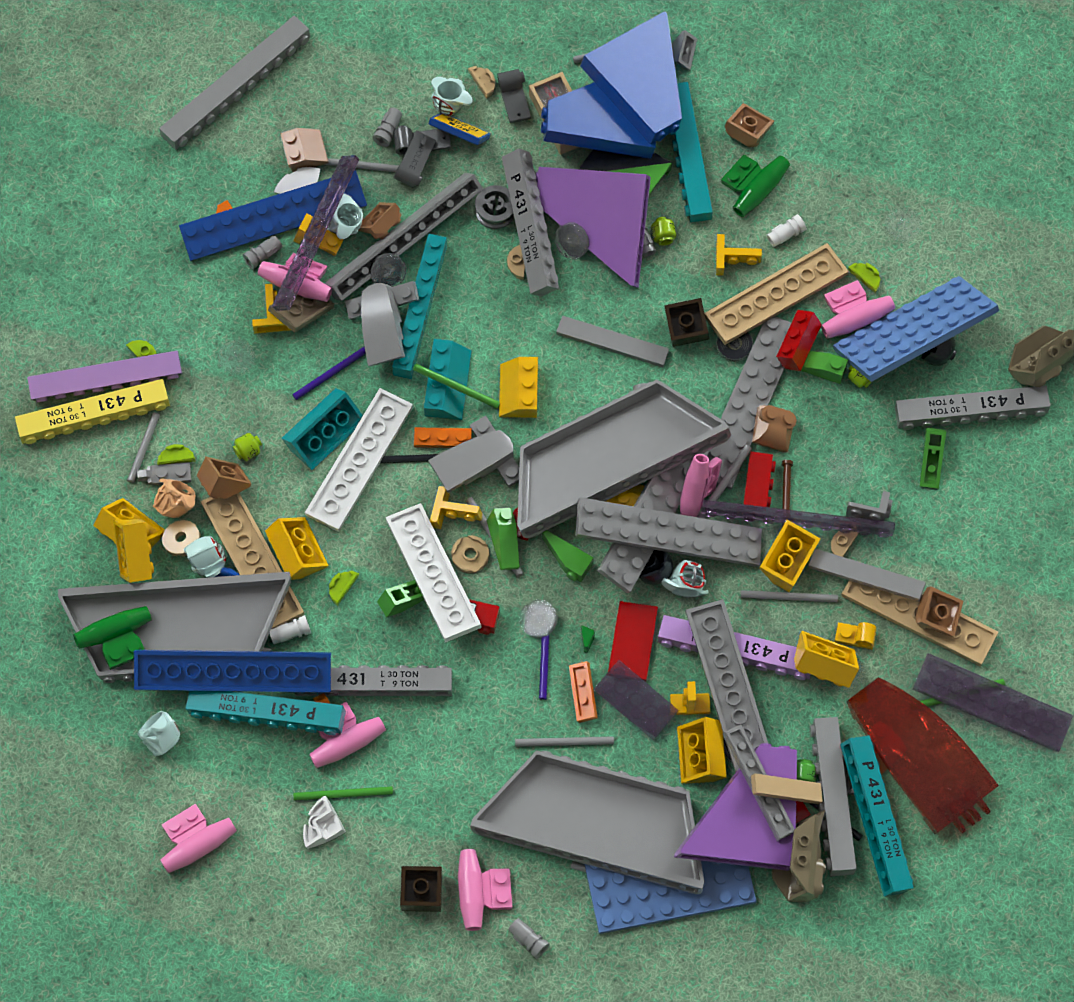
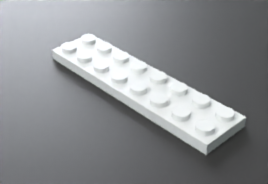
(359, 460)
(433, 572)

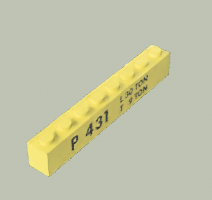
(92, 411)

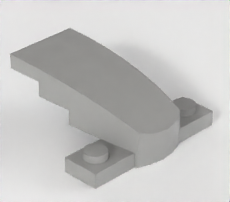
(382, 319)
(477, 458)

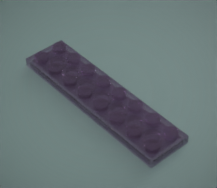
(993, 702)

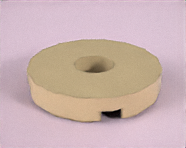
(176, 530)
(474, 564)

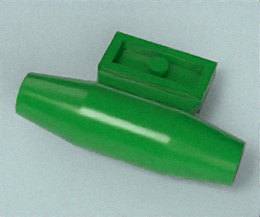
(753, 181)
(116, 635)

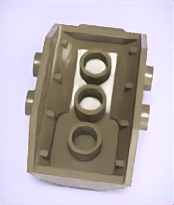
(1041, 356)
(806, 870)

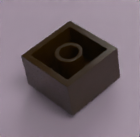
(686, 322)
(421, 888)

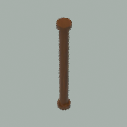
(787, 464)

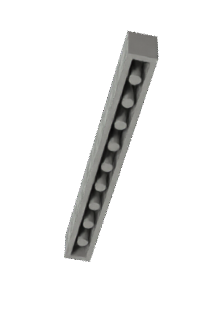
(235, 82)
(405, 234)

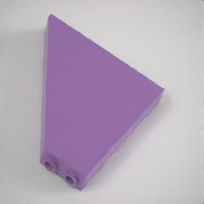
(607, 207)
(735, 826)

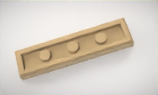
(786, 788)

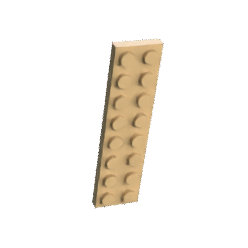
(776, 293)
(247, 546)
(971, 637)

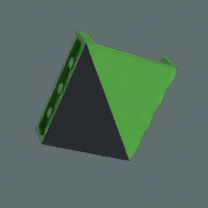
(616, 162)

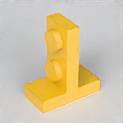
(329, 243)
(734, 255)
(271, 323)
(452, 510)
(690, 702)

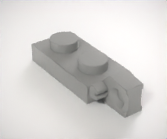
(175, 471)

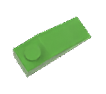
(825, 366)
(932, 457)
(504, 537)
(571, 559)
(400, 598)

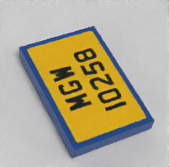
(459, 129)

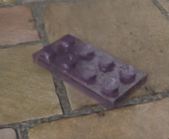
(636, 700)

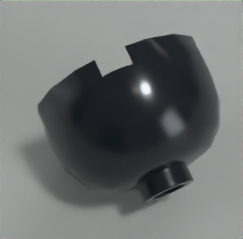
(941, 353)
(657, 568)

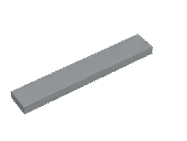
(612, 341)
(867, 575)
(749, 765)

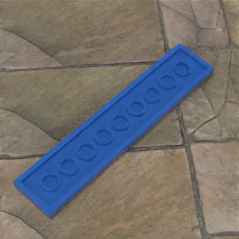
(259, 219)
(232, 670)

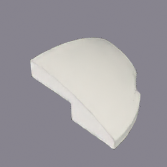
(297, 179)
(323, 824)

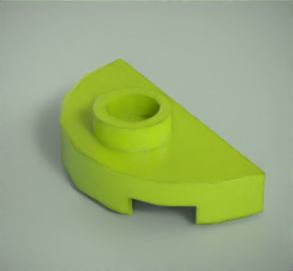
(866, 274)
(141, 348)
(175, 454)
(341, 584)

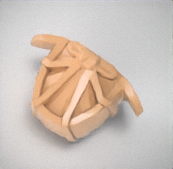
(172, 500)

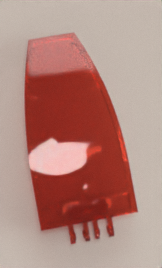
(923, 755)

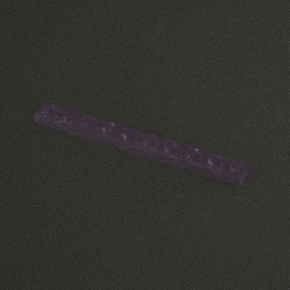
(315, 233)
(804, 519)

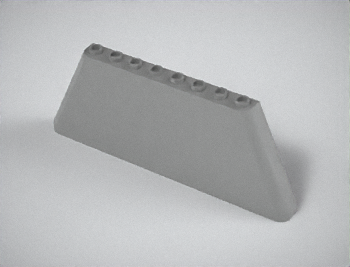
(610, 453)
(185, 614)
(595, 819)

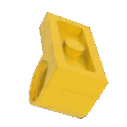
(857, 636)

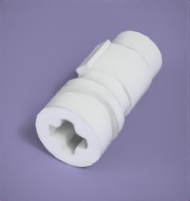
(785, 232)
(290, 630)

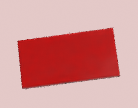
(634, 637)

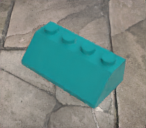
(452, 362)
(323, 428)

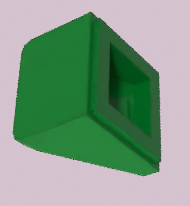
(587, 637)

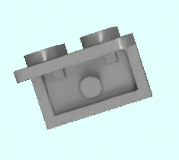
(867, 512)

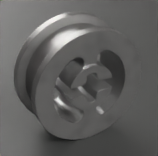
(486, 202)

